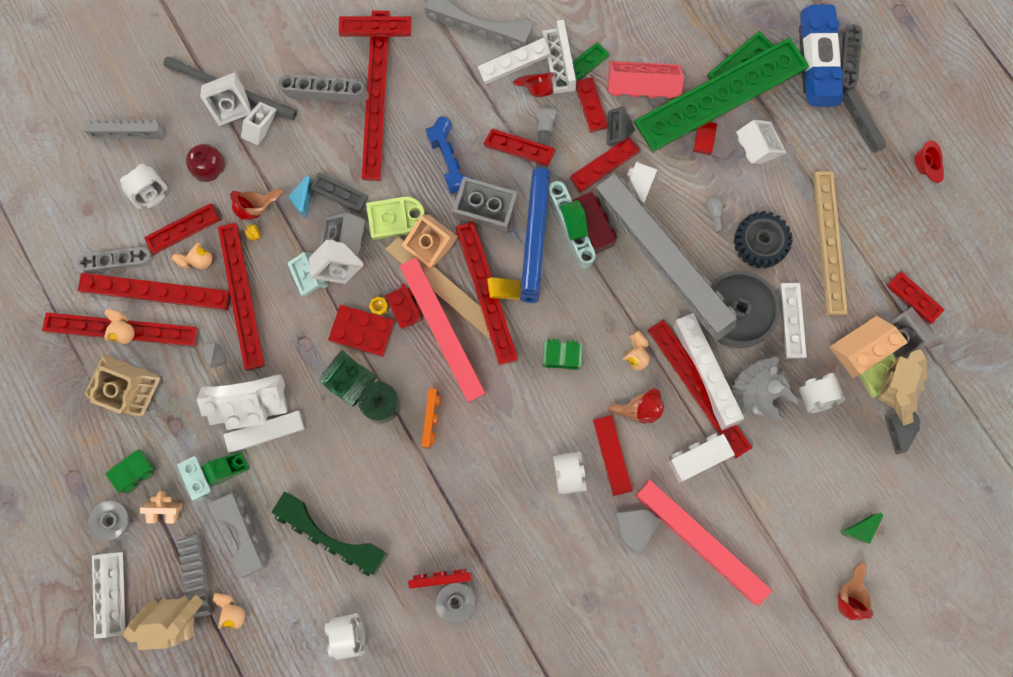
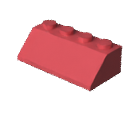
(645, 79)

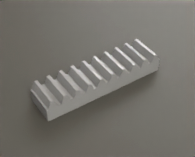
(123, 130)
(195, 572)

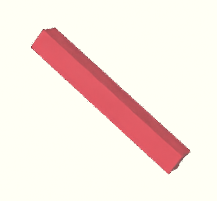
(442, 330)
(703, 543)

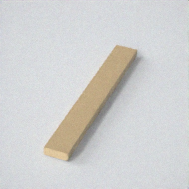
(830, 244)
(444, 288)

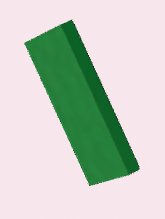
(752, 47)

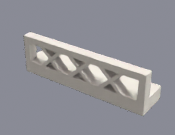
(566, 61)
(109, 598)

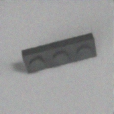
(339, 192)

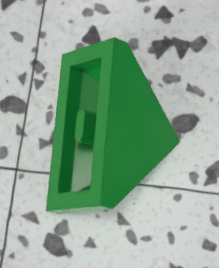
(574, 220)
(864, 529)

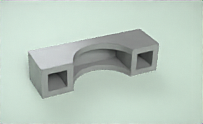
(249, 557)

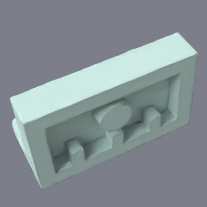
(301, 273)
(194, 479)

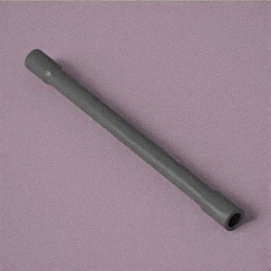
(179, 66)

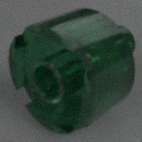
(375, 392)

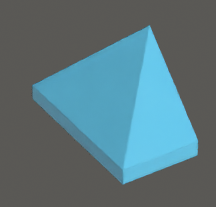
(301, 196)

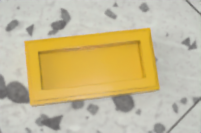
(504, 288)

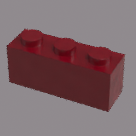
(597, 223)

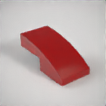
(705, 139)

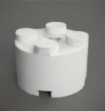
(143, 186)
(821, 394)
(569, 473)
(345, 637)

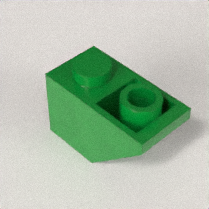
(224, 468)

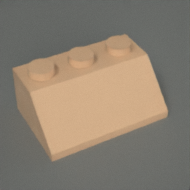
(867, 345)

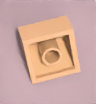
(429, 240)

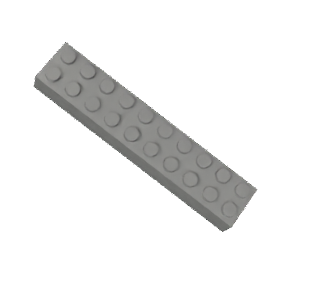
(666, 257)

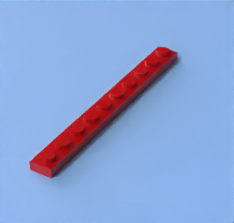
(375, 106)

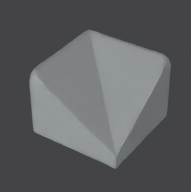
(214, 355)

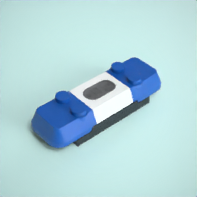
(822, 52)

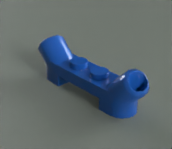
(437, 137)

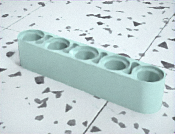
(578, 250)

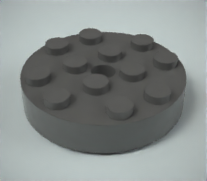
(759, 306)

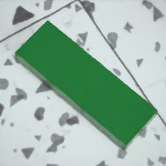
(588, 61)

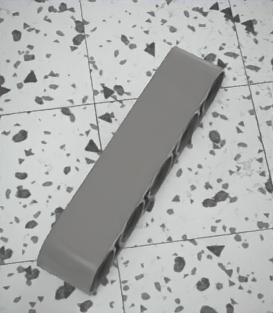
(316, 84)

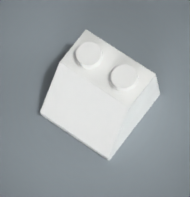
(226, 99)
(760, 142)
(334, 262)

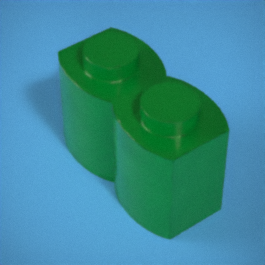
(562, 355)
(130, 472)

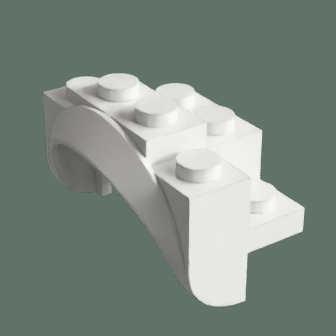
(243, 403)

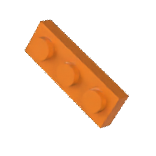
(431, 418)

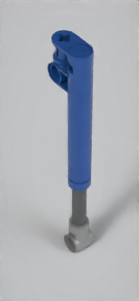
(537, 214)

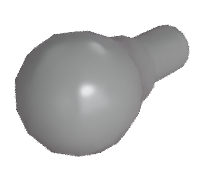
(715, 207)

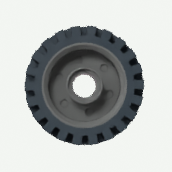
(768, 227)

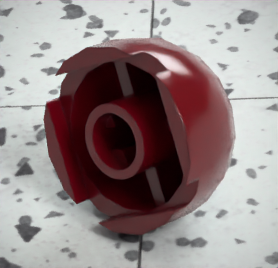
(205, 162)

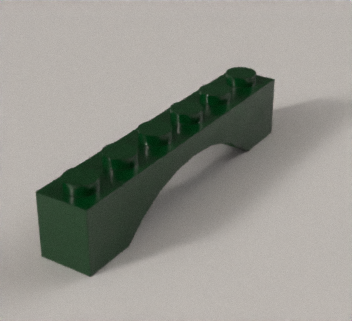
(295, 512)

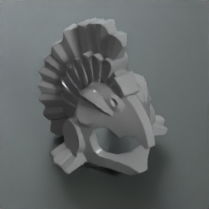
(760, 385)

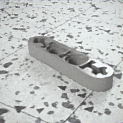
(114, 263)

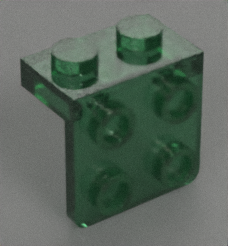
(346, 378)

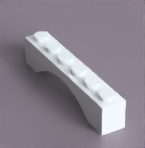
(721, 398)

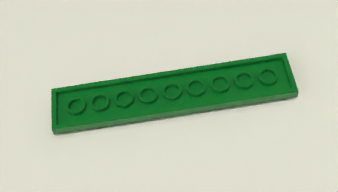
(721, 94)

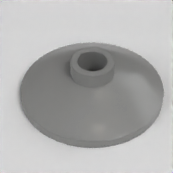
(99, 520)
(457, 611)

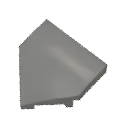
(636, 527)

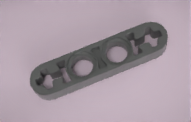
(853, 58)
(863, 120)

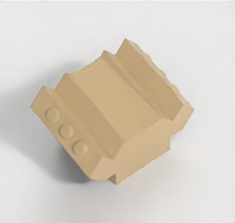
(904, 384)
(121, 387)
(163, 623)

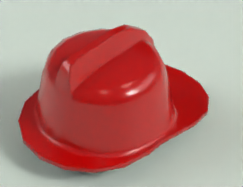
(537, 84)
(929, 161)

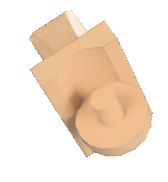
(161, 505)

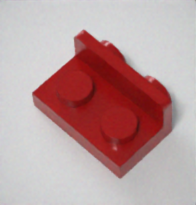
(403, 307)

